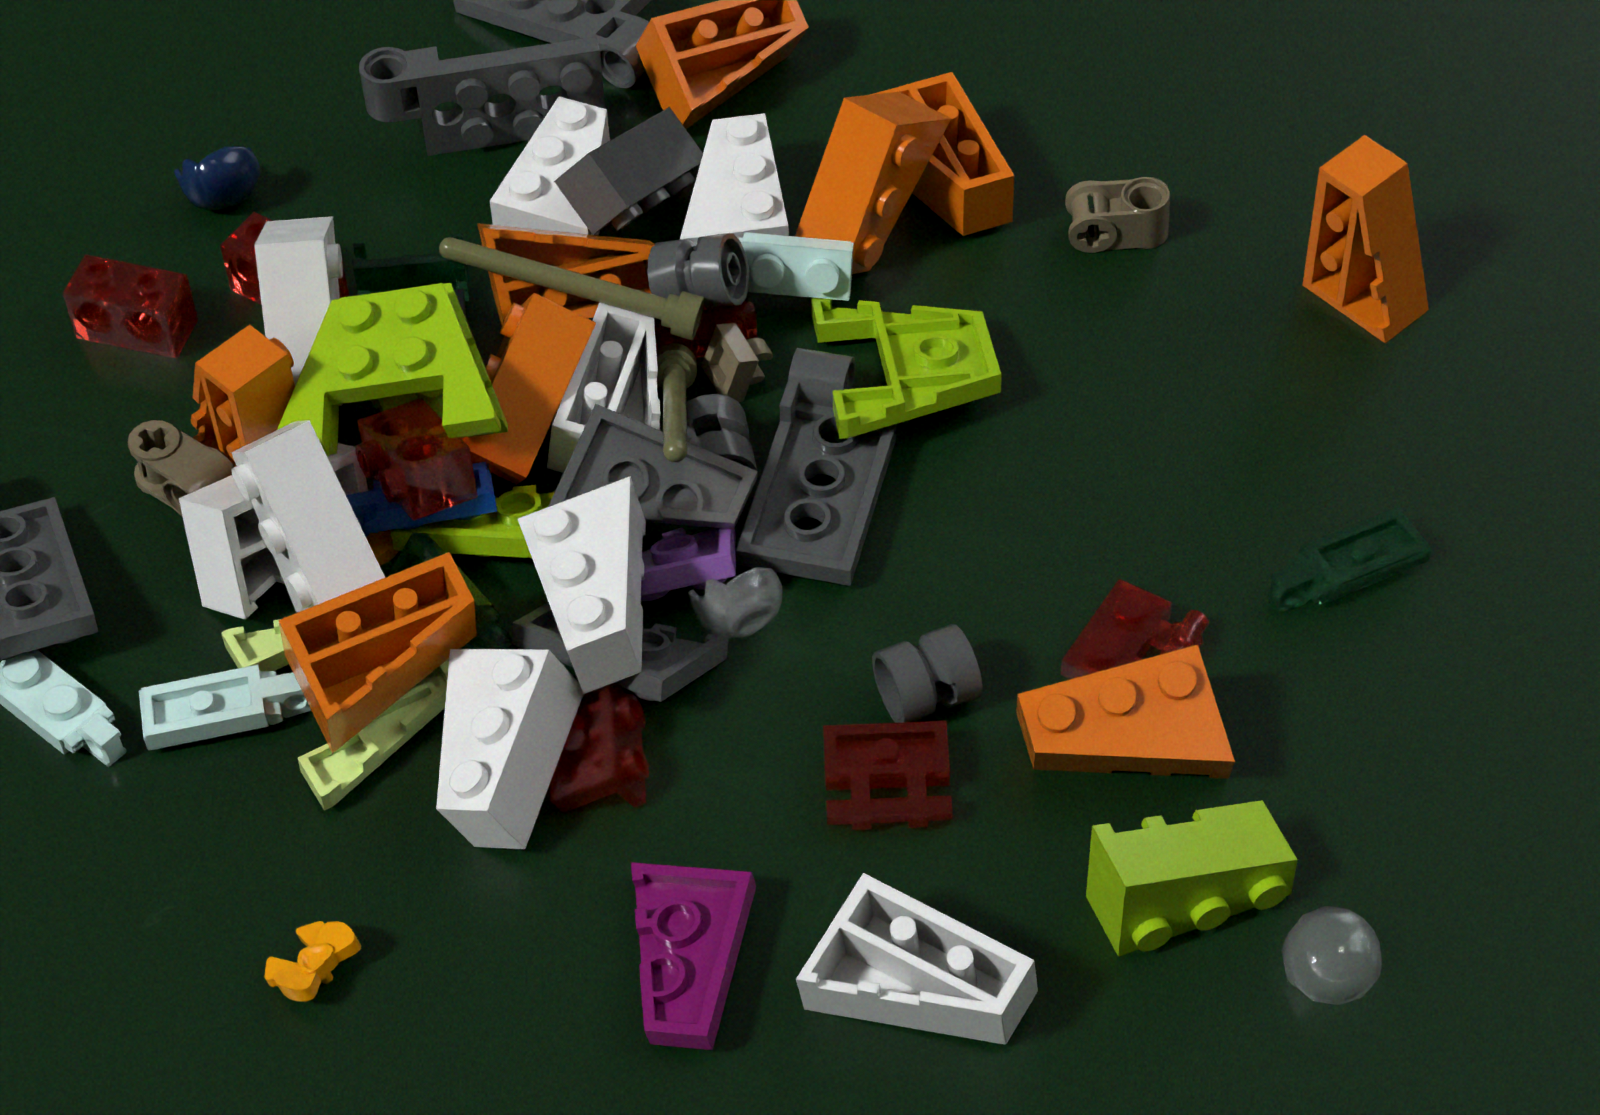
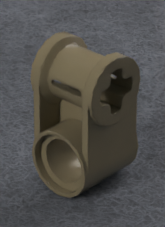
(1123, 215)
(173, 462)

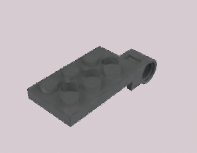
(571, 20)
(414, 82)
(799, 455)
(48, 579)

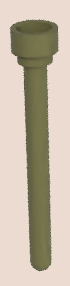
(676, 312)
(675, 374)

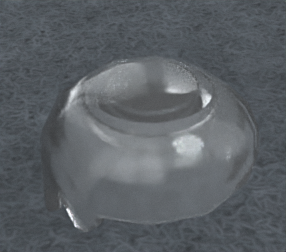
(741, 605)
(1332, 955)

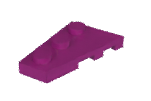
(689, 946)

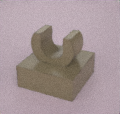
(733, 361)

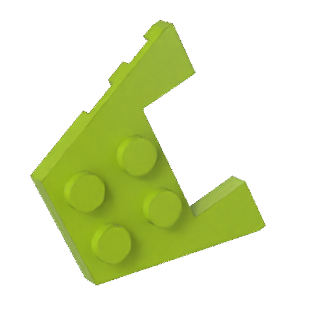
(388, 349)
(927, 356)

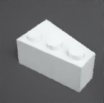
(736, 183)
(297, 281)
(614, 372)
(304, 515)
(226, 544)
(592, 578)
(915, 969)

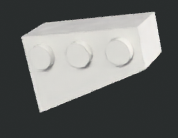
(528, 191)
(502, 740)

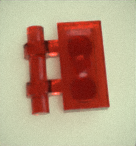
(1125, 630)
(887, 757)

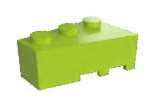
(1186, 874)

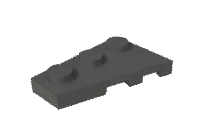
(691, 492)
(666, 660)

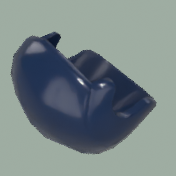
(220, 178)

